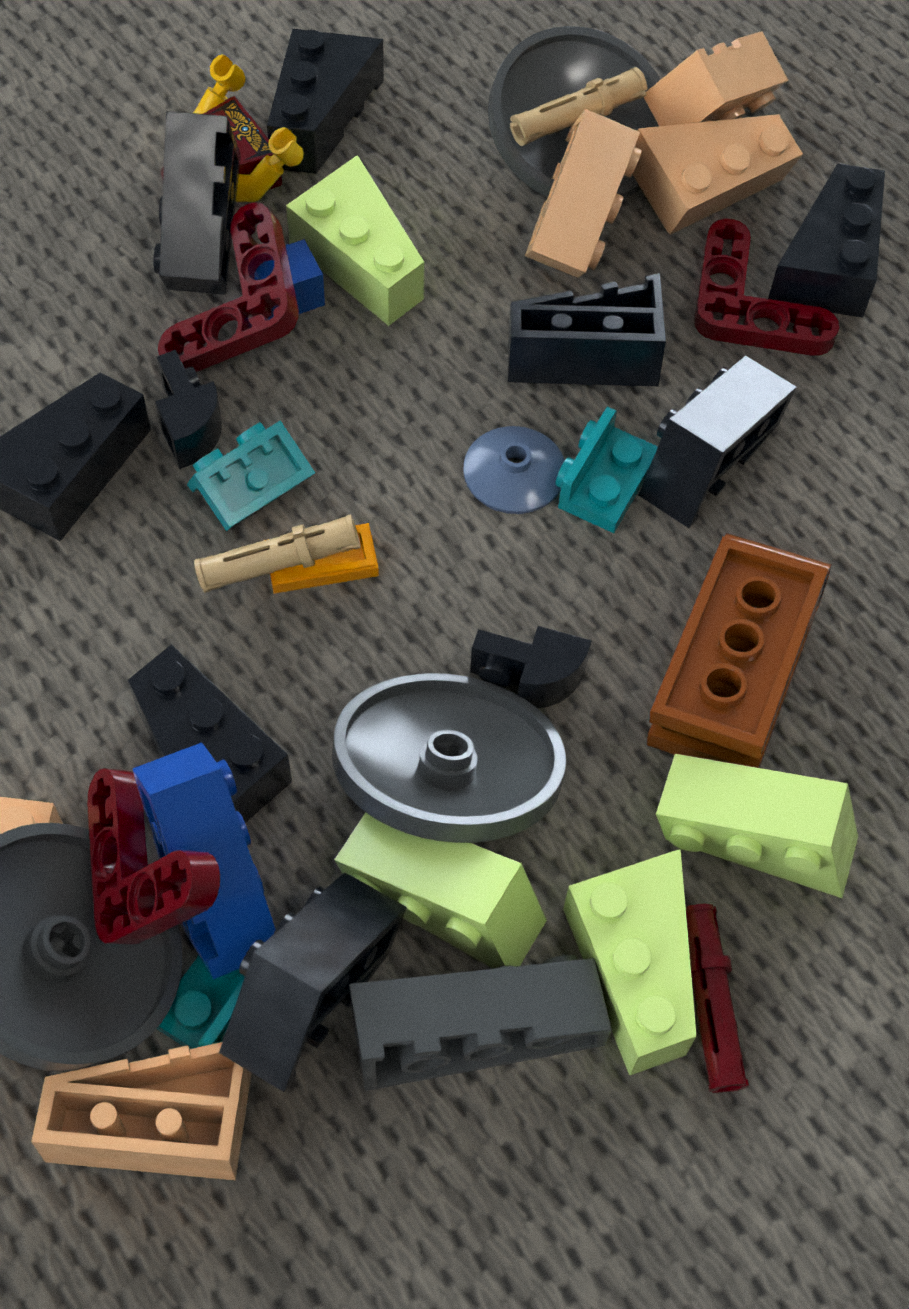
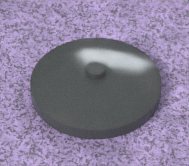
(550, 67)
(448, 757)
(61, 988)

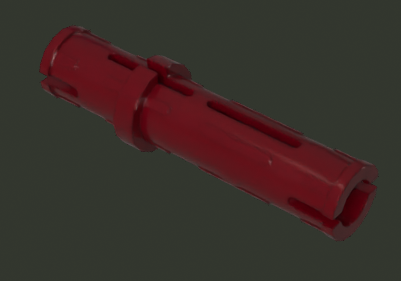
(714, 1001)

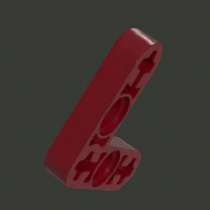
(257, 298)
(732, 302)
(128, 894)

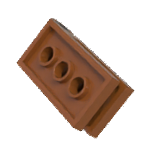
(738, 653)

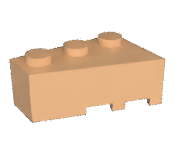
(718, 84)
(711, 165)
(584, 194)
(148, 1115)

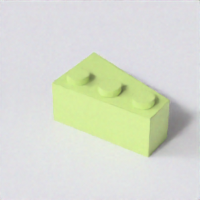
(359, 241)
(761, 820)
(449, 890)
(640, 944)

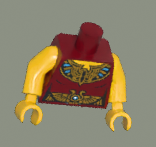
(260, 156)

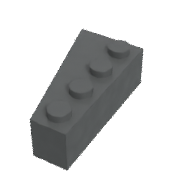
(476, 1019)

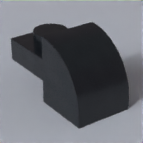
(189, 413)
(543, 670)

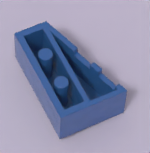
(193, 810)

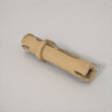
(597, 96)
(287, 550)

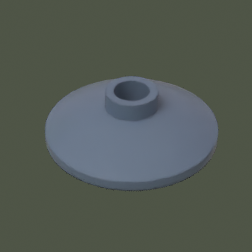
(510, 485)

